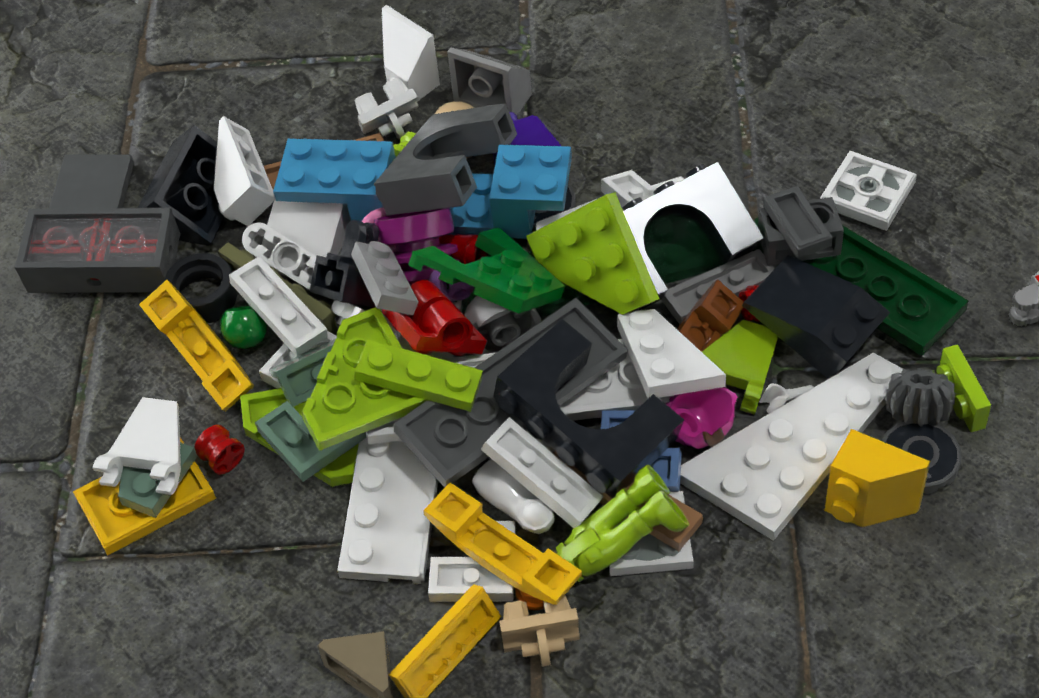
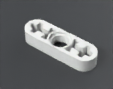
(280, 247)

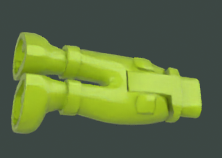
(600, 543)

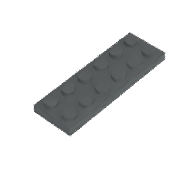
(452, 438)

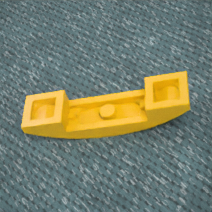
(198, 344)
(499, 549)

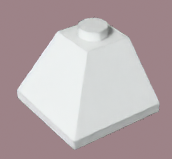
(409, 53)

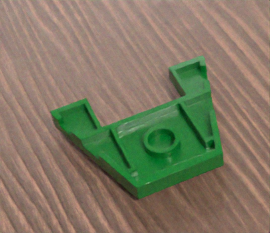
(505, 278)

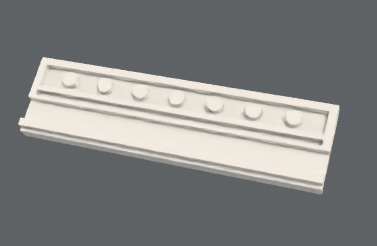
(385, 515)

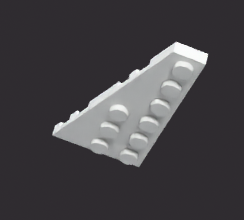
(782, 458)

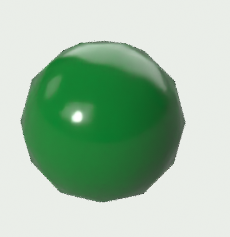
(243, 327)

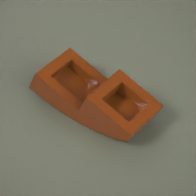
(711, 316)

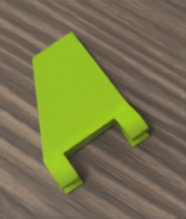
(745, 359)

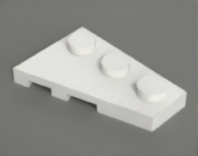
(665, 357)

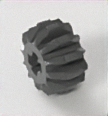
(920, 397)

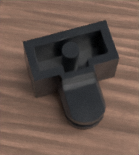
(338, 274)

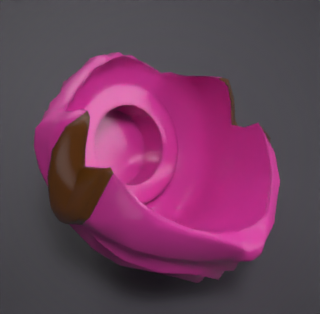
(706, 416)

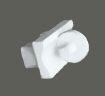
(389, 115)

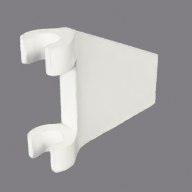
(146, 442)

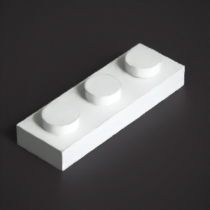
(278, 306)
(542, 473)

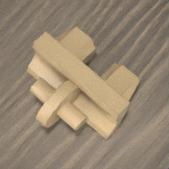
(540, 632)

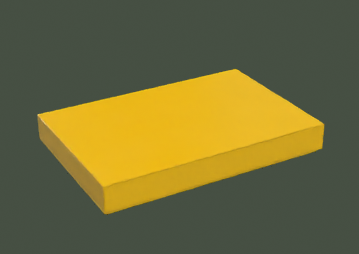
(120, 525)

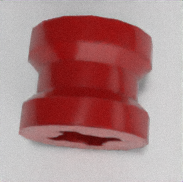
(219, 449)

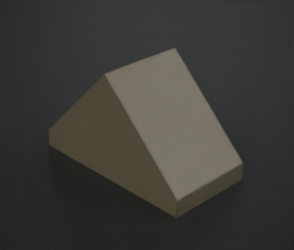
(360, 662)

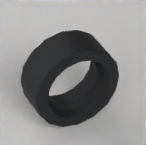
(199, 267)

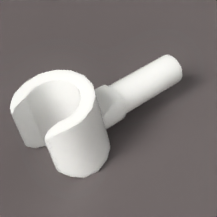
(777, 395)

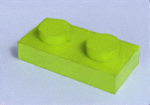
(970, 398)

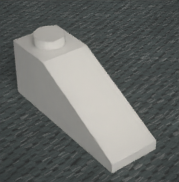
(240, 175)

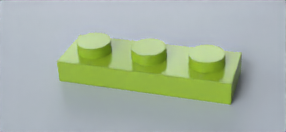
(418, 375)

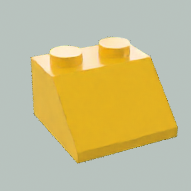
(874, 481)

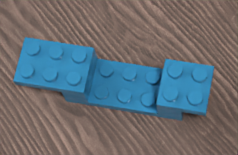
(346, 170)

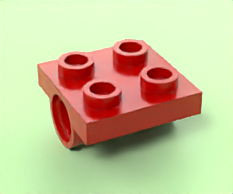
(436, 324)

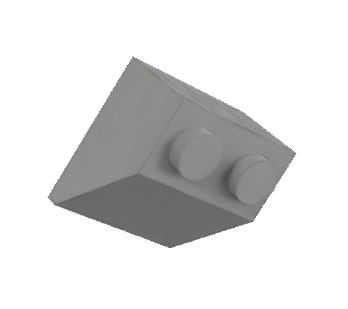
(487, 81)

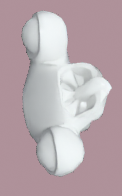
(512, 497)

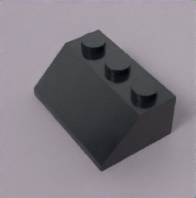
(187, 186)

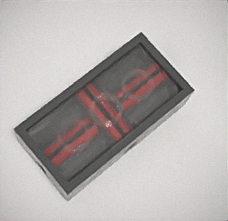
(97, 249)

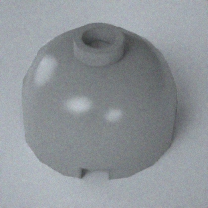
(499, 324)

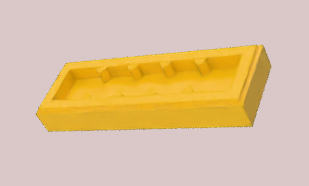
(445, 644)

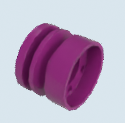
(415, 232)

